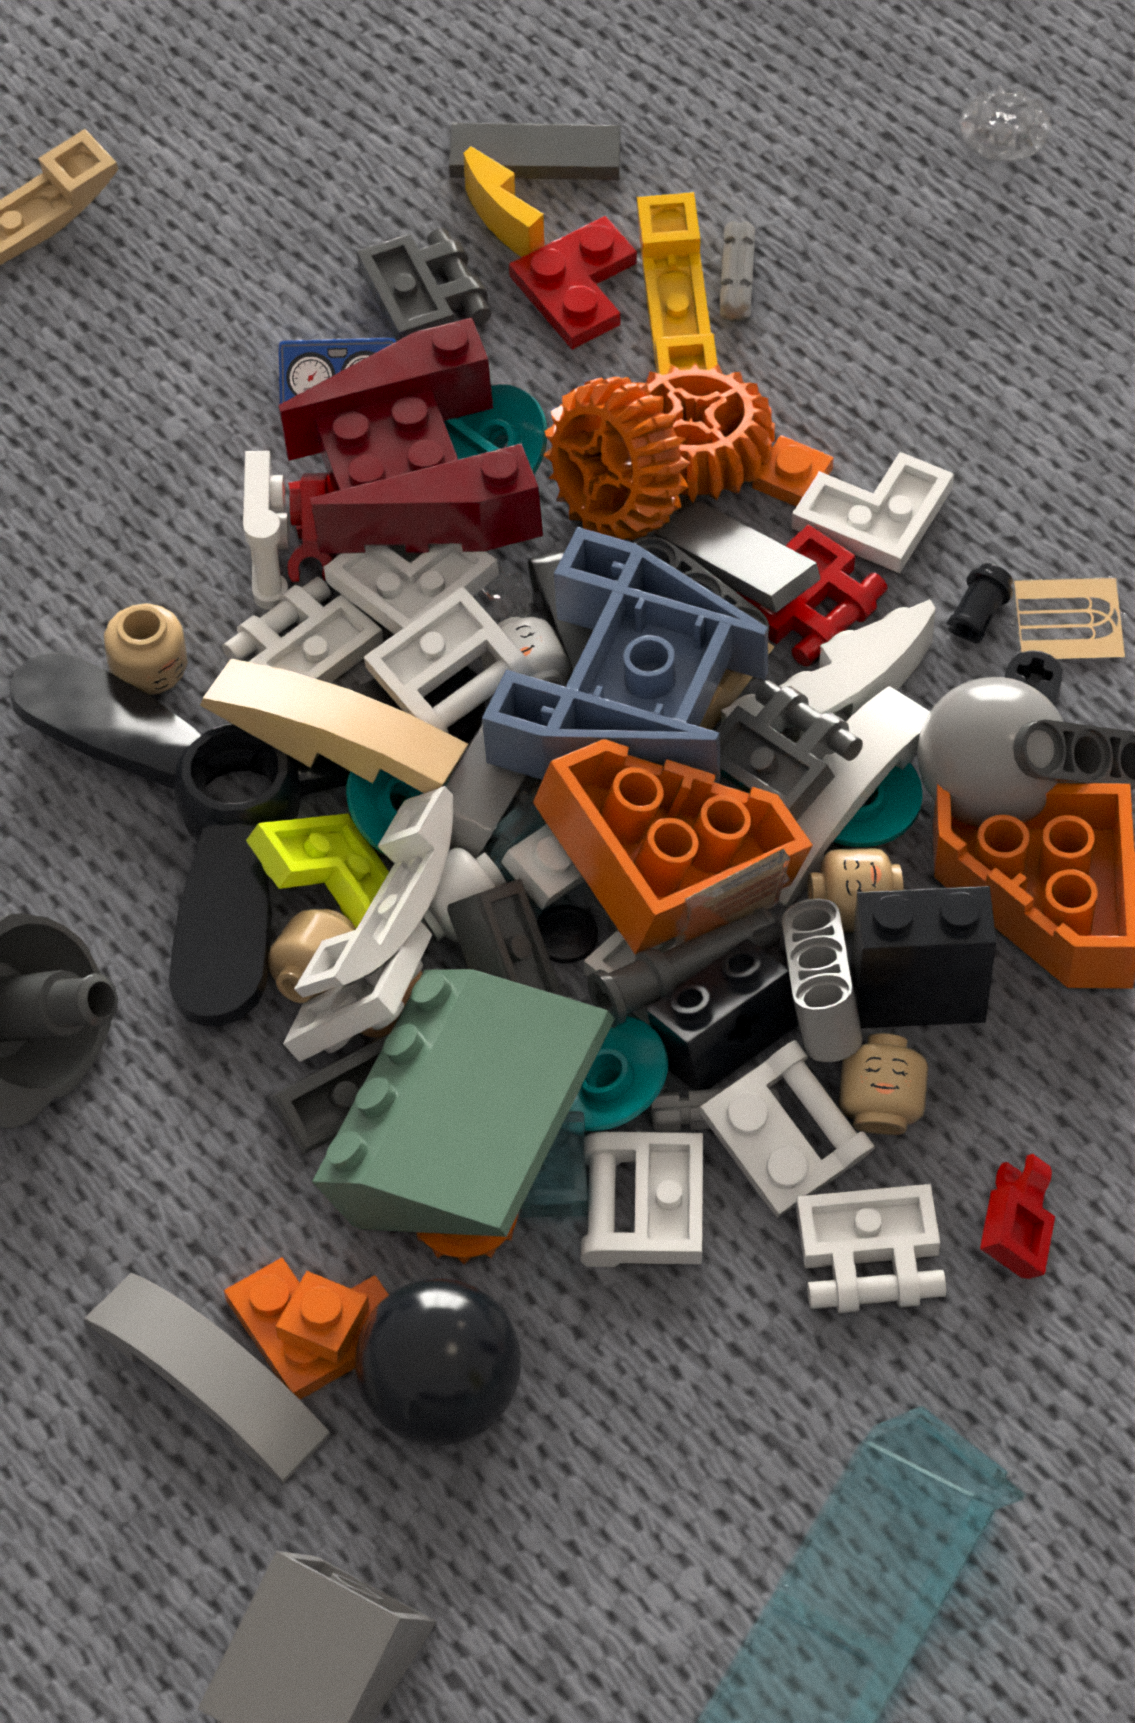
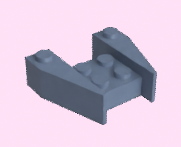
(643, 672)

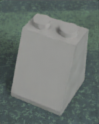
(314, 1648)

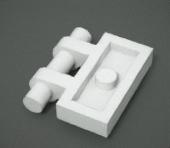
(323, 643)
(865, 1229)

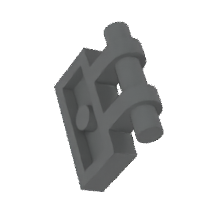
(405, 285)
(761, 757)

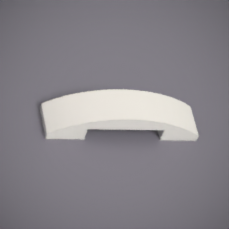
(890, 737)
(419, 849)

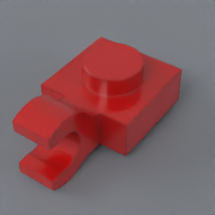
(301, 515)
(1016, 1224)

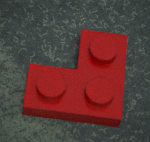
(564, 277)

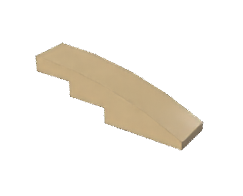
(321, 718)

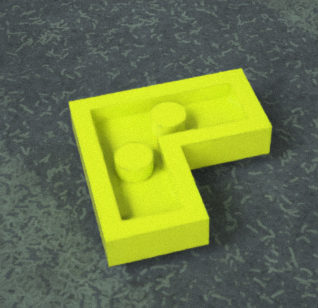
(321, 852)

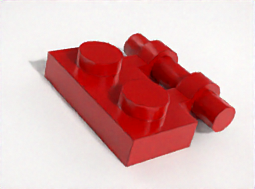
(854, 599)

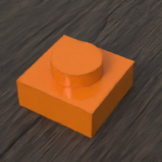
(791, 470)
(322, 1317)

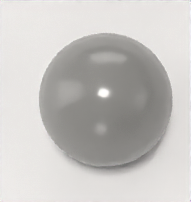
(971, 753)

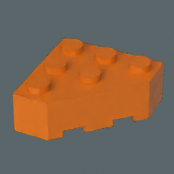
(658, 833)
(1056, 881)

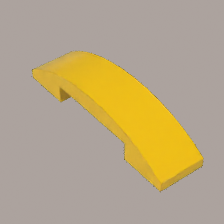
(675, 282)

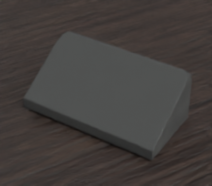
(503, 937)
(319, 1102)

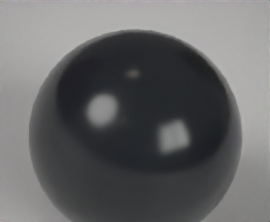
(438, 1361)

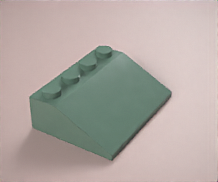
(461, 1106)

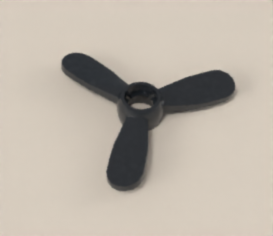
(226, 902)

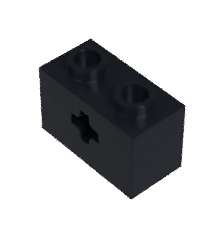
(724, 1015)

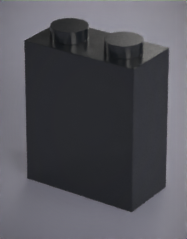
(923, 956)

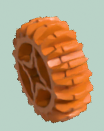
(723, 425)
(616, 458)

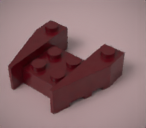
(394, 457)

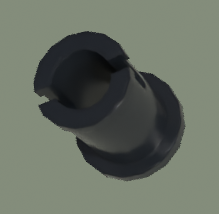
(987, 590)

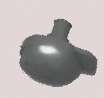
(51, 1014)

